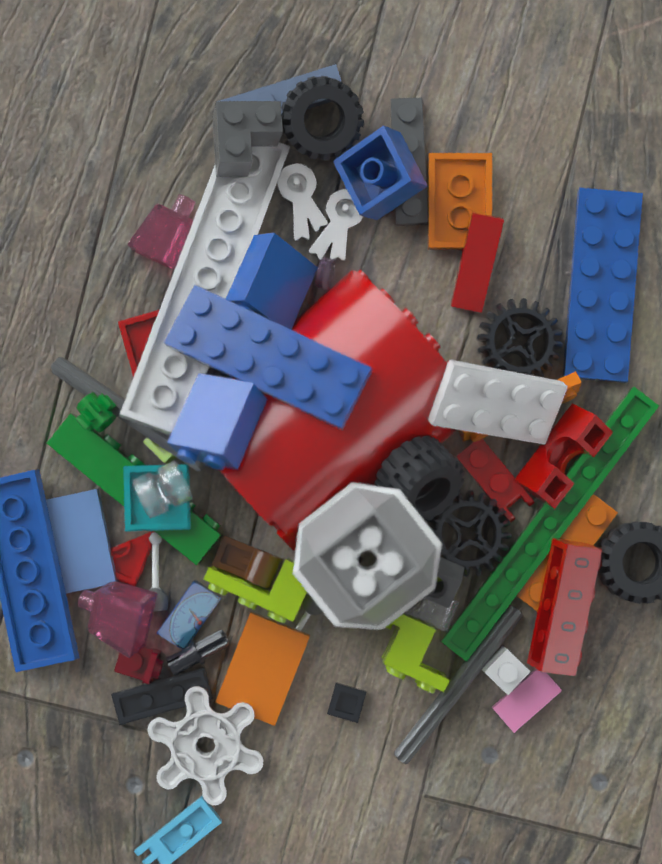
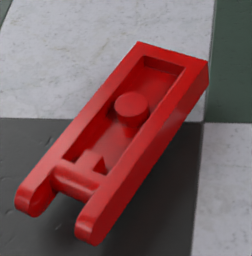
(493, 476)

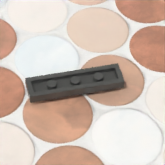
(408, 119)

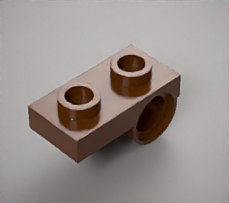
(247, 562)

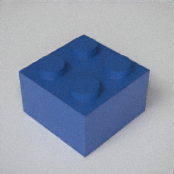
(380, 173)

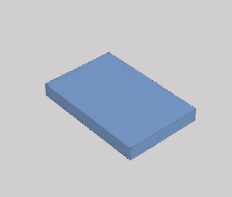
(81, 540)

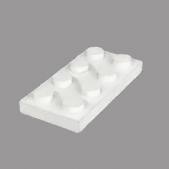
(497, 402)

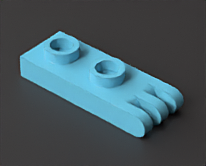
(180, 833)

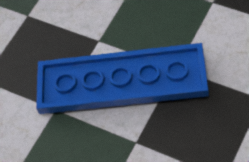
(602, 284)
(268, 356)
(31, 577)

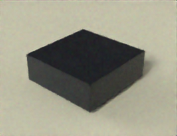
(346, 702)

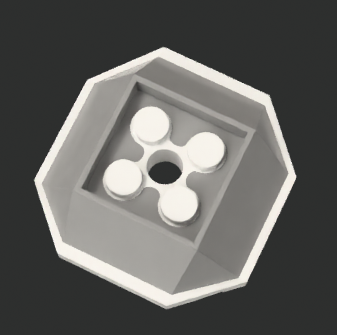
(358, 521)

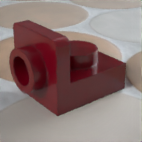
(142, 665)

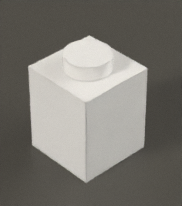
(505, 670)

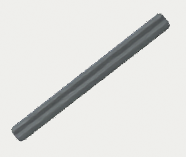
(86, 384)
(457, 685)

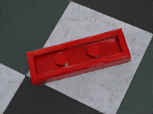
(477, 262)

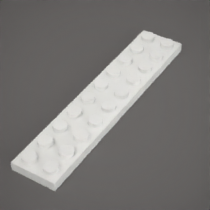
(210, 259)

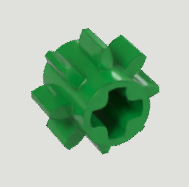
(96, 412)

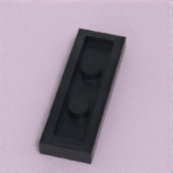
(158, 696)

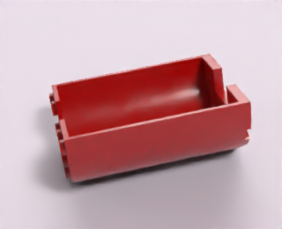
(302, 461)

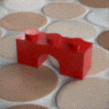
(573, 434)

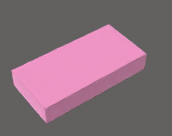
(526, 699)

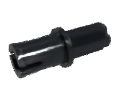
(197, 652)

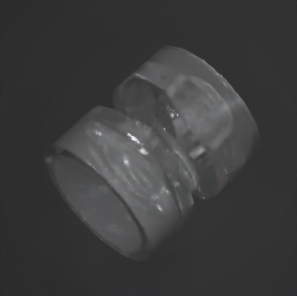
(162, 489)

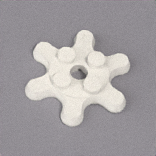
(204, 767)

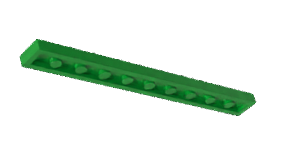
(548, 523)

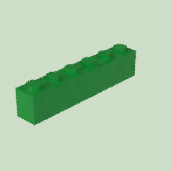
(103, 464)

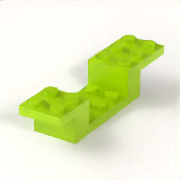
(402, 652)

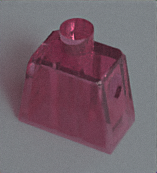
(164, 232)
(120, 615)

